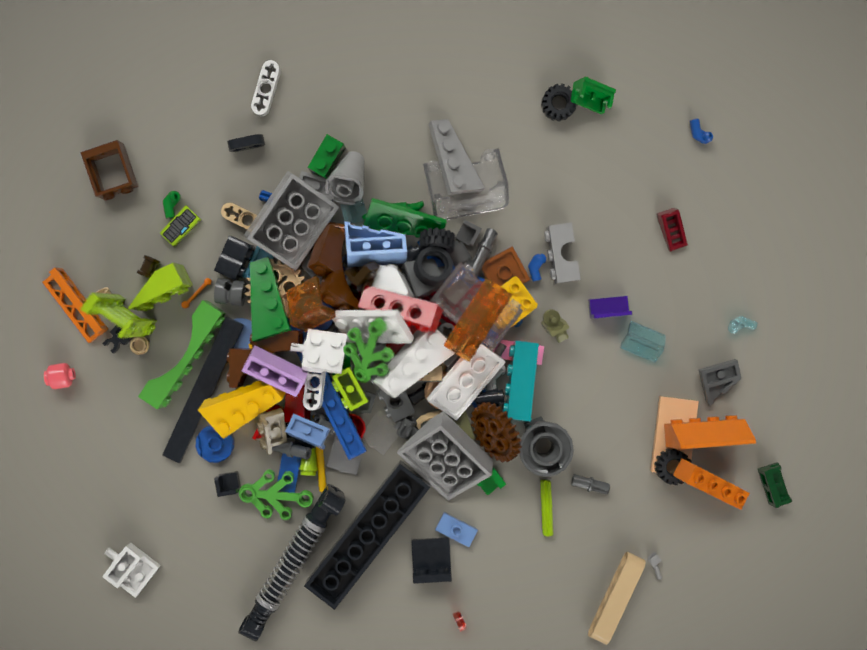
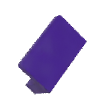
(609, 307)

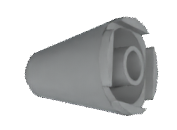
(347, 179)

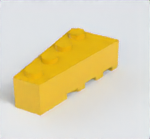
(240, 406)

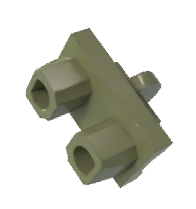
(555, 325)

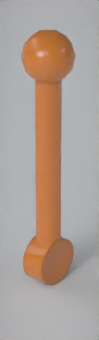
(185, 304)

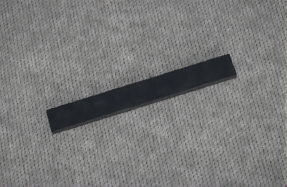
(202, 389)

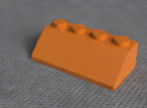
(708, 433)

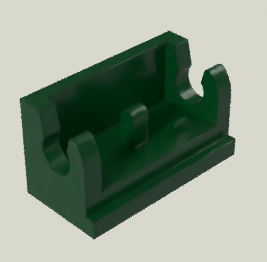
(774, 485)

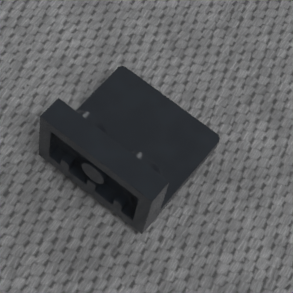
(431, 560)

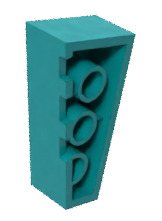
(521, 380)

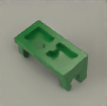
(592, 95)

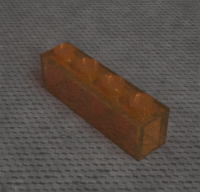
(477, 320)

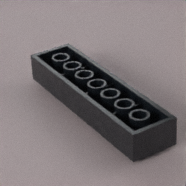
(367, 534)

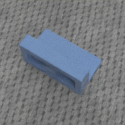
(307, 431)

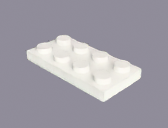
(396, 331)
(465, 382)

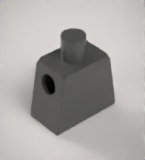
(418, 288)

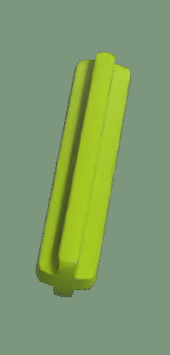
(546, 507)

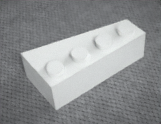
(414, 362)

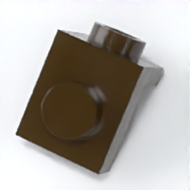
(364, 275)

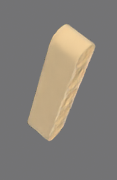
(616, 598)

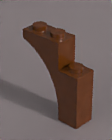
(327, 262)
(237, 356)

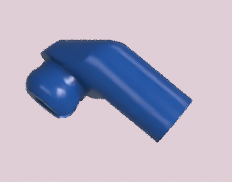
(698, 134)
(535, 265)

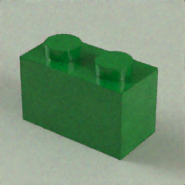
(326, 156)

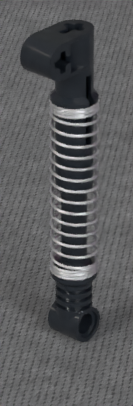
(313, 525)

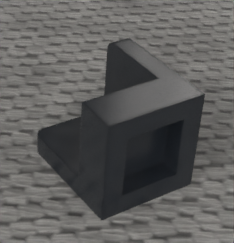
(227, 484)

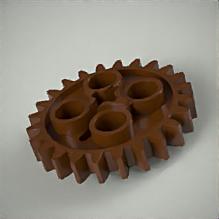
(496, 432)

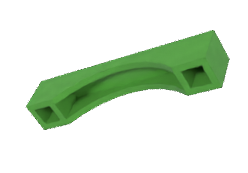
(204, 321)

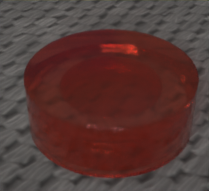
(460, 621)

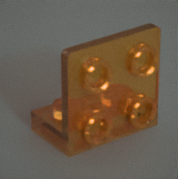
(306, 305)

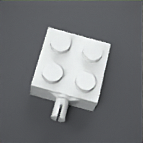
(322, 351)
(130, 569)

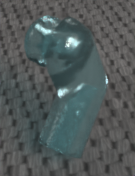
(741, 322)

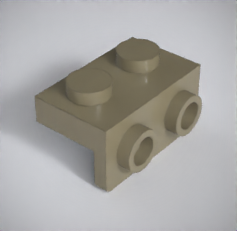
(272, 429)

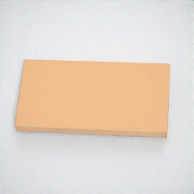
(670, 409)

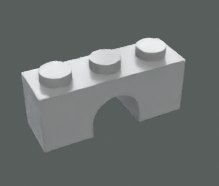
(562, 270)

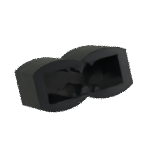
(234, 257)

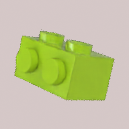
(350, 389)

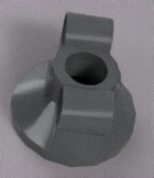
(556, 458)

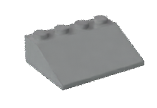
(291, 220)
(446, 456)

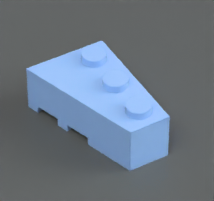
(370, 245)

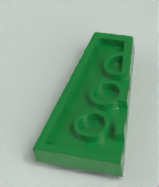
(400, 219)
(267, 306)

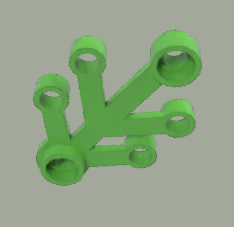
(362, 369)
(273, 495)

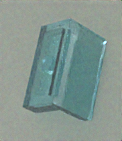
(644, 342)

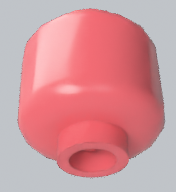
(59, 376)

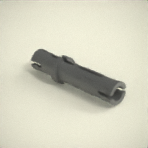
(484, 248)

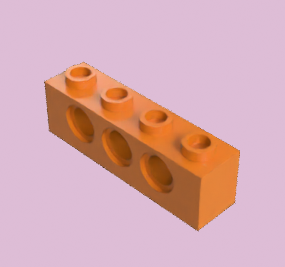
(711, 484)

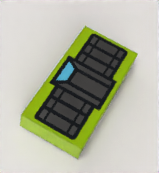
(180, 226)

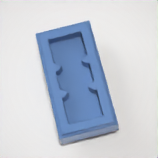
(456, 529)

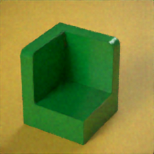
(493, 482)

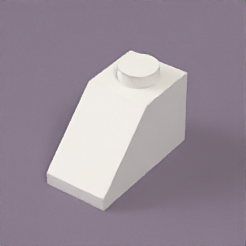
(392, 280)

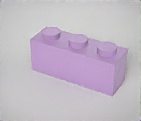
(275, 371)

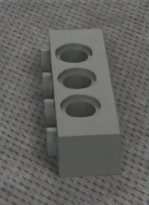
(396, 410)

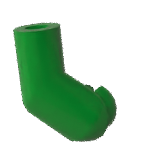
(169, 203)

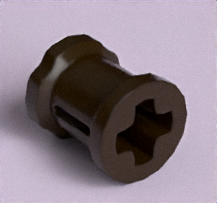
(148, 266)

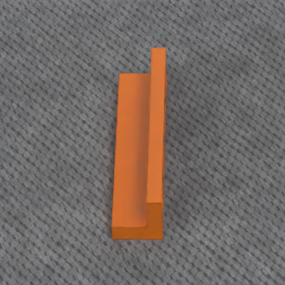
(77, 299)

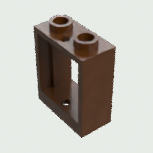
(103, 151)

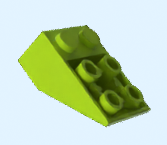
(161, 286)

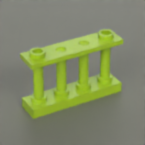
(112, 308)

